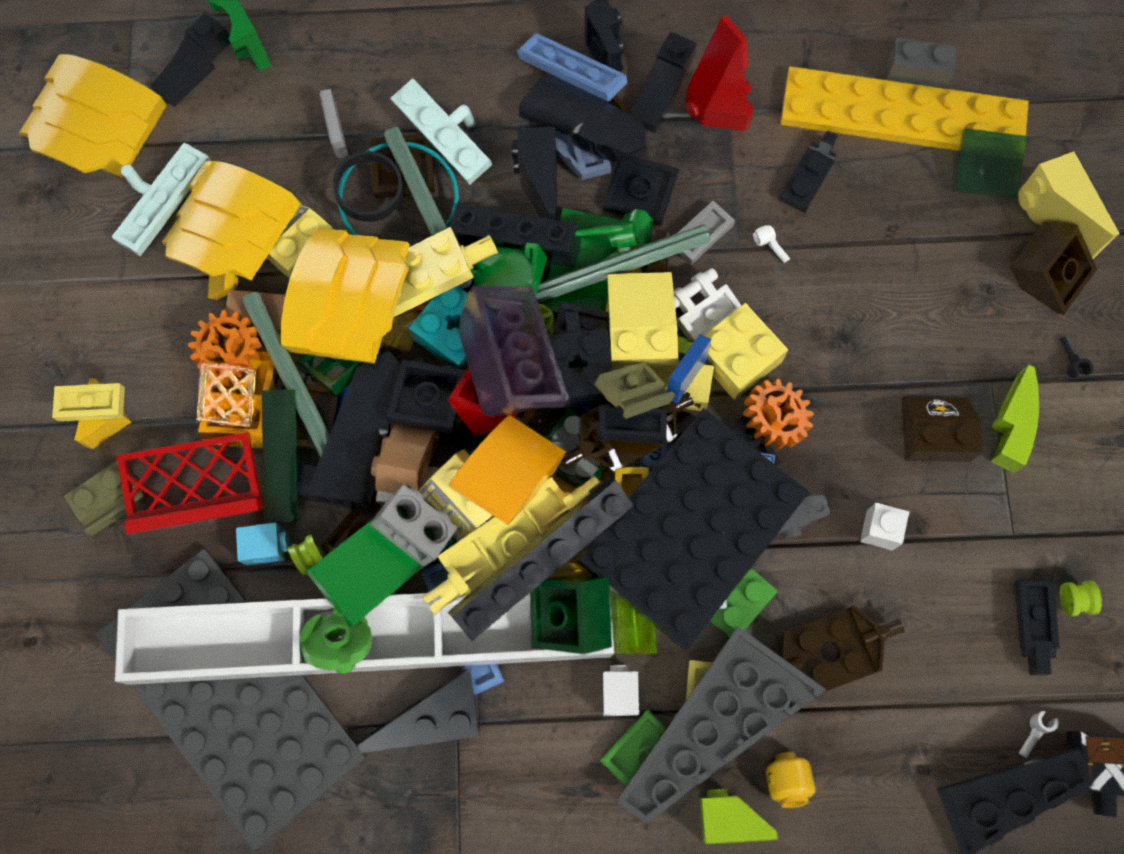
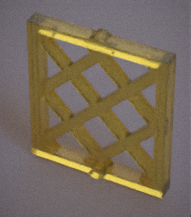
(249, 396)

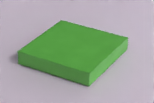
(633, 747)

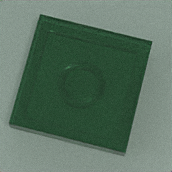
(989, 163)

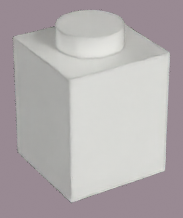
(884, 526)
(620, 692)

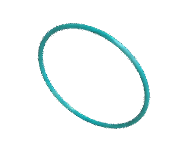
(410, 144)

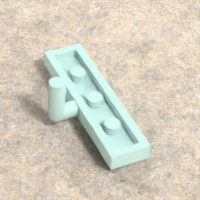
(443, 130)
(158, 199)

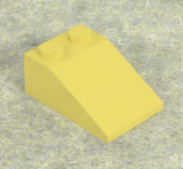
(1064, 194)
(642, 320)

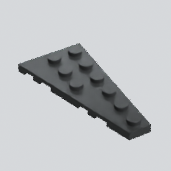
(727, 712)

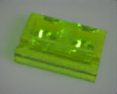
(630, 630)

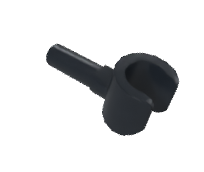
(1072, 369)

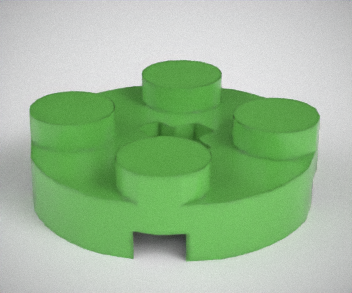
(338, 655)

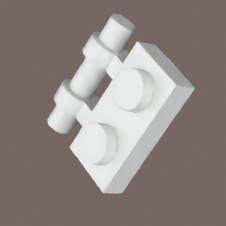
(709, 312)

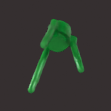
(621, 235)

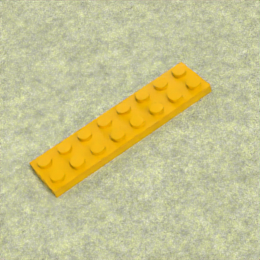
(895, 109)

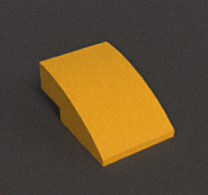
(265, 379)
(507, 469)

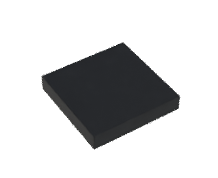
(641, 186)

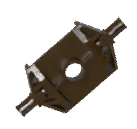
(616, 454)
(855, 637)

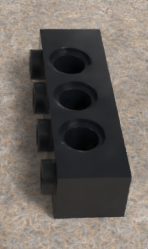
(515, 230)

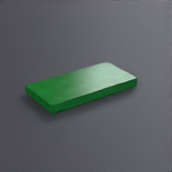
(364, 571)

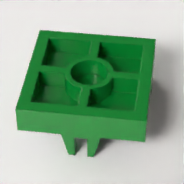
(242, 33)
(512, 268)

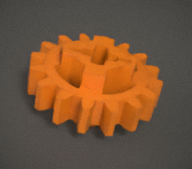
(239, 343)
(778, 414)

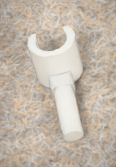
(767, 235)
(1038, 730)

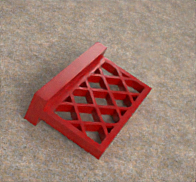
(193, 511)

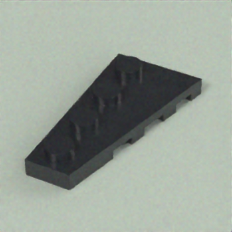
(1003, 800)

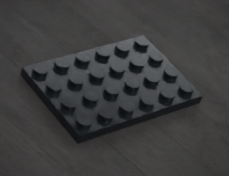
(694, 528)

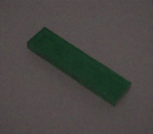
(279, 455)

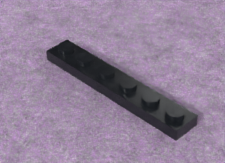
(540, 558)

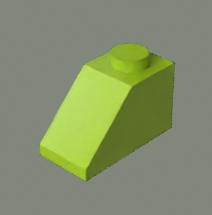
(729, 819)

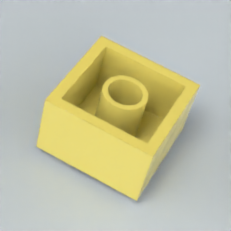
(743, 351)

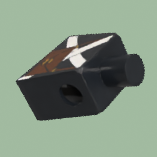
(1105, 764)

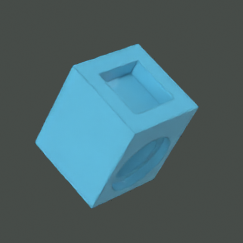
(262, 544)

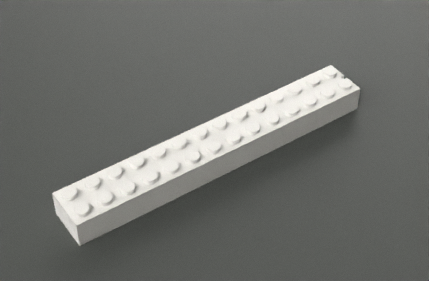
(266, 641)

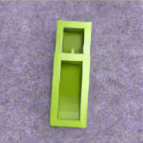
(1018, 422)

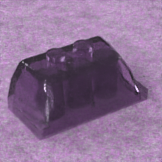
(509, 351)

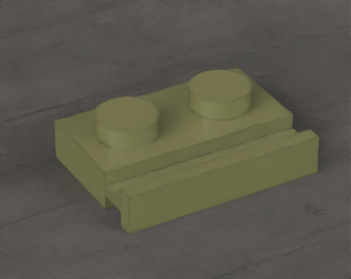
(634, 389)
(100, 500)

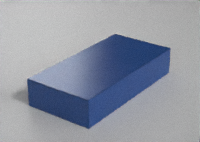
(689, 367)

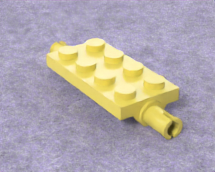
(439, 266)
(496, 543)

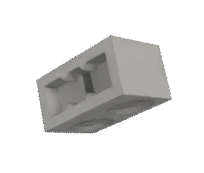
(409, 532)

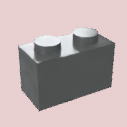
(921, 63)

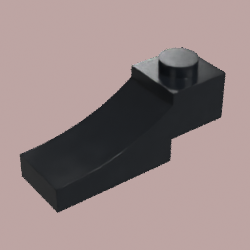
(193, 59)
(664, 80)

